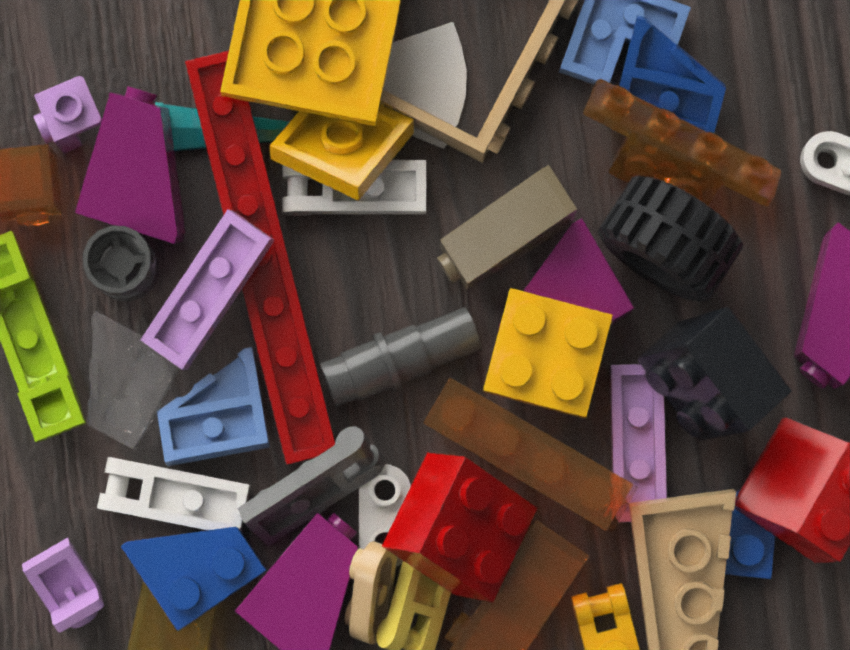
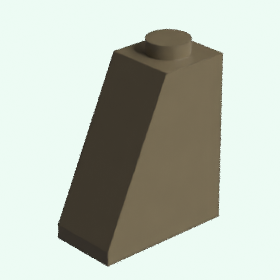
(507, 229)

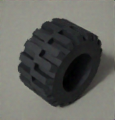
(670, 238)

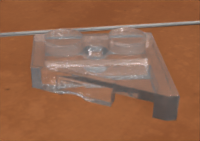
(125, 381)

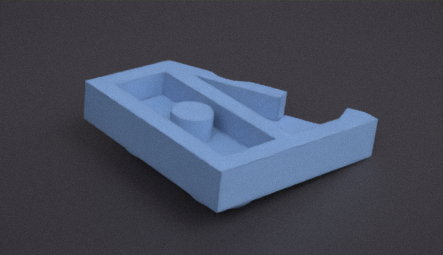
(217, 416)

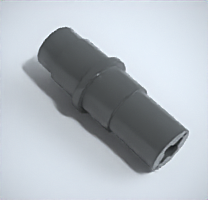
(400, 357)

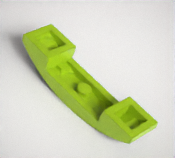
(34, 349)

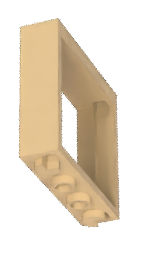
(513, 93)

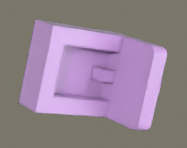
(66, 113)
(64, 586)

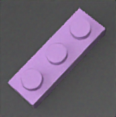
(207, 289)
(637, 433)

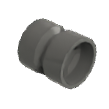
(120, 263)

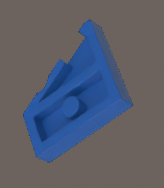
(194, 570)

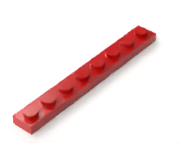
(271, 289)

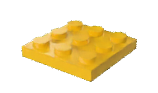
(312, 55)

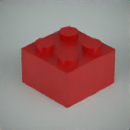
(460, 526)

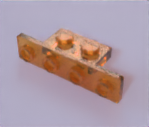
(675, 150)

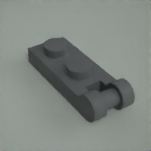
(313, 486)

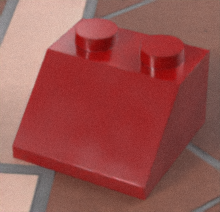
(802, 491)

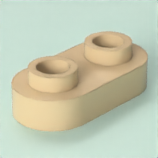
(373, 587)

